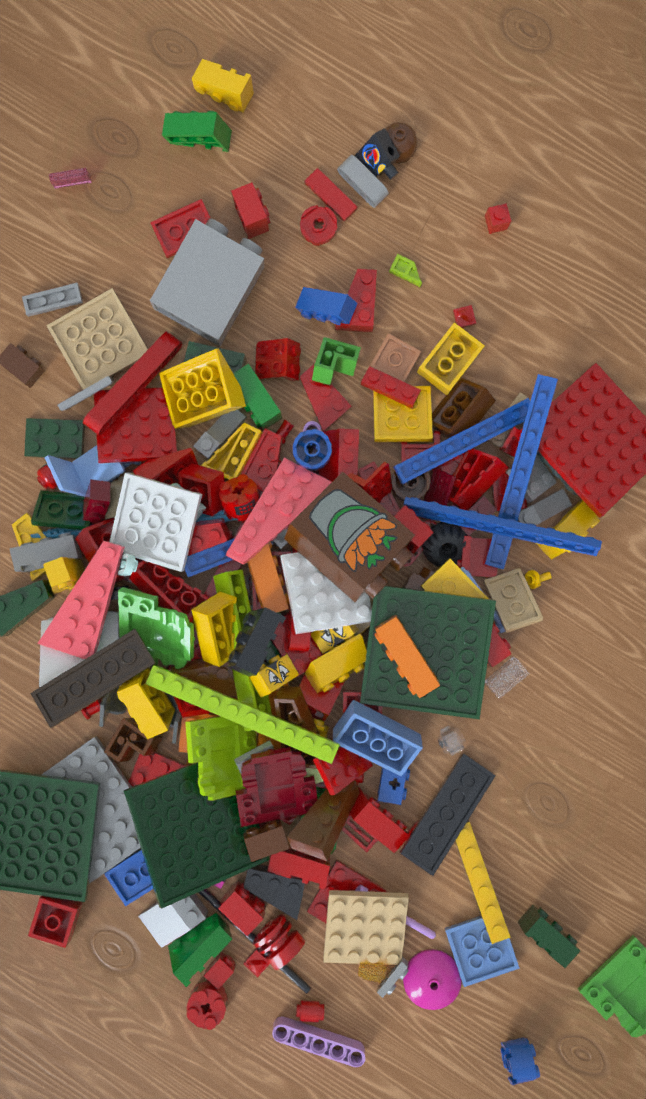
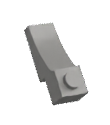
(219, 433)
(545, 508)

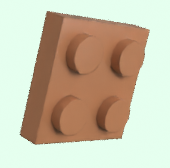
(395, 358)

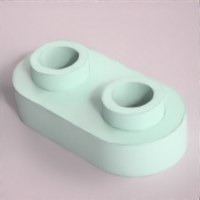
(127, 565)

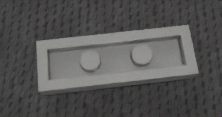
(52, 299)

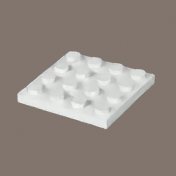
(155, 521)
(317, 601)

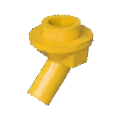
(534, 579)

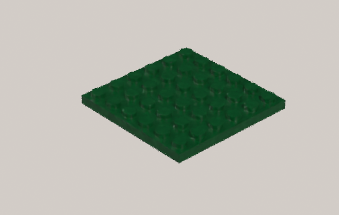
(451, 636)
(46, 834)
(185, 836)

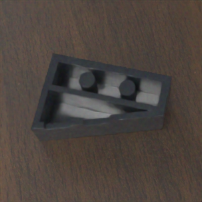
(253, 641)
(275, 889)

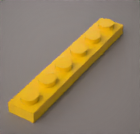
(481, 885)

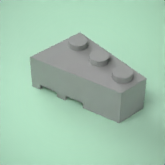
(33, 555)

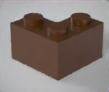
(128, 739)
(265, 840)

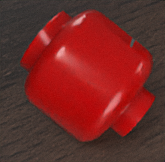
(46, 478)

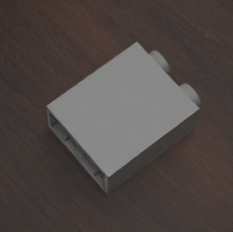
(208, 280)

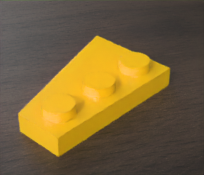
(23, 529)

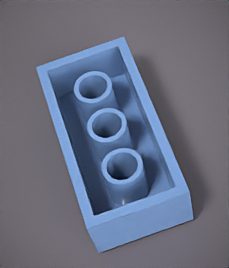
(377, 738)

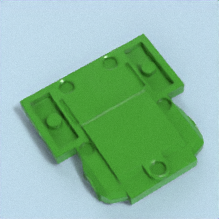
(163, 630)
(621, 987)

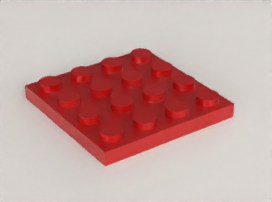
(140, 430)

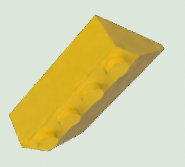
(201, 390)

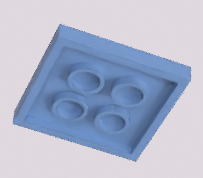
(476, 955)

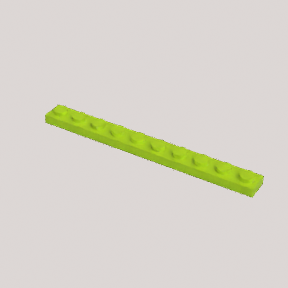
(243, 714)

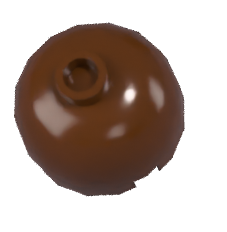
(404, 140)

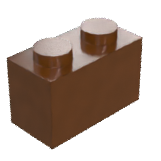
(20, 365)

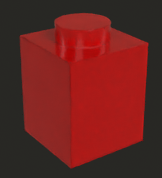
(497, 218)
(220, 970)

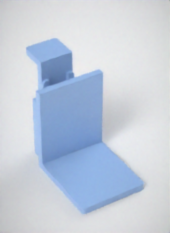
(76, 475)

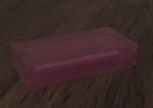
(70, 178)

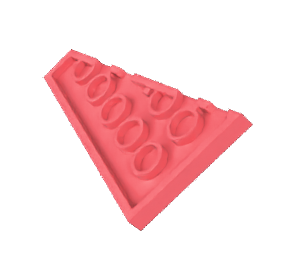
(281, 502)
(83, 614)

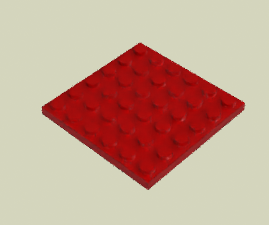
(596, 440)

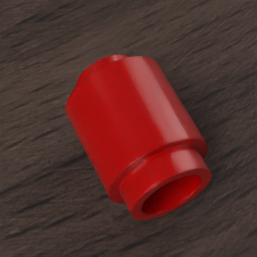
(310, 1011)

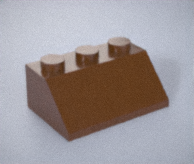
(461, 408)

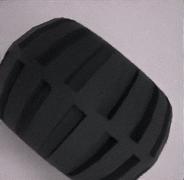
(444, 534)

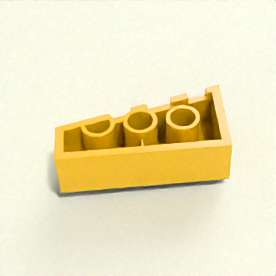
(63, 573)

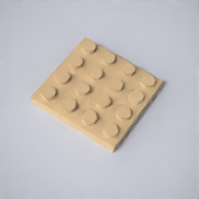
(98, 339)
(365, 927)

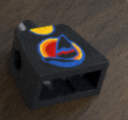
(379, 155)

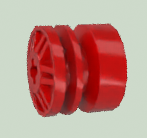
(280, 943)

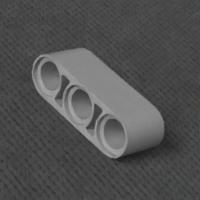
(362, 181)

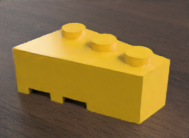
(223, 85)
(235, 452)
(577, 521)
(214, 628)

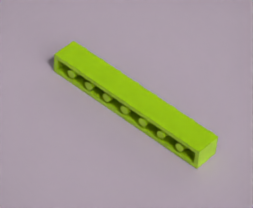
(234, 584)

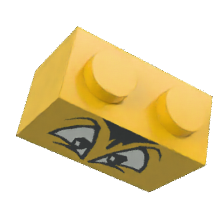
(330, 638)
(274, 675)

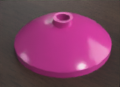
(432, 967)

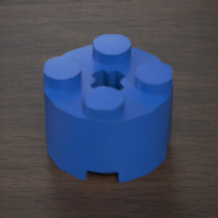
(308, 439)
(519, 1061)

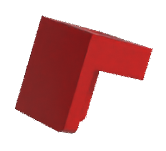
(511, 442)

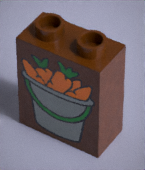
(350, 538)

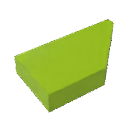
(405, 269)

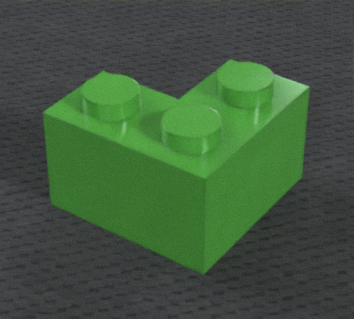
(335, 357)

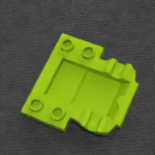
(215, 745)

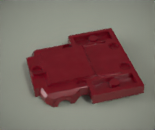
(274, 787)

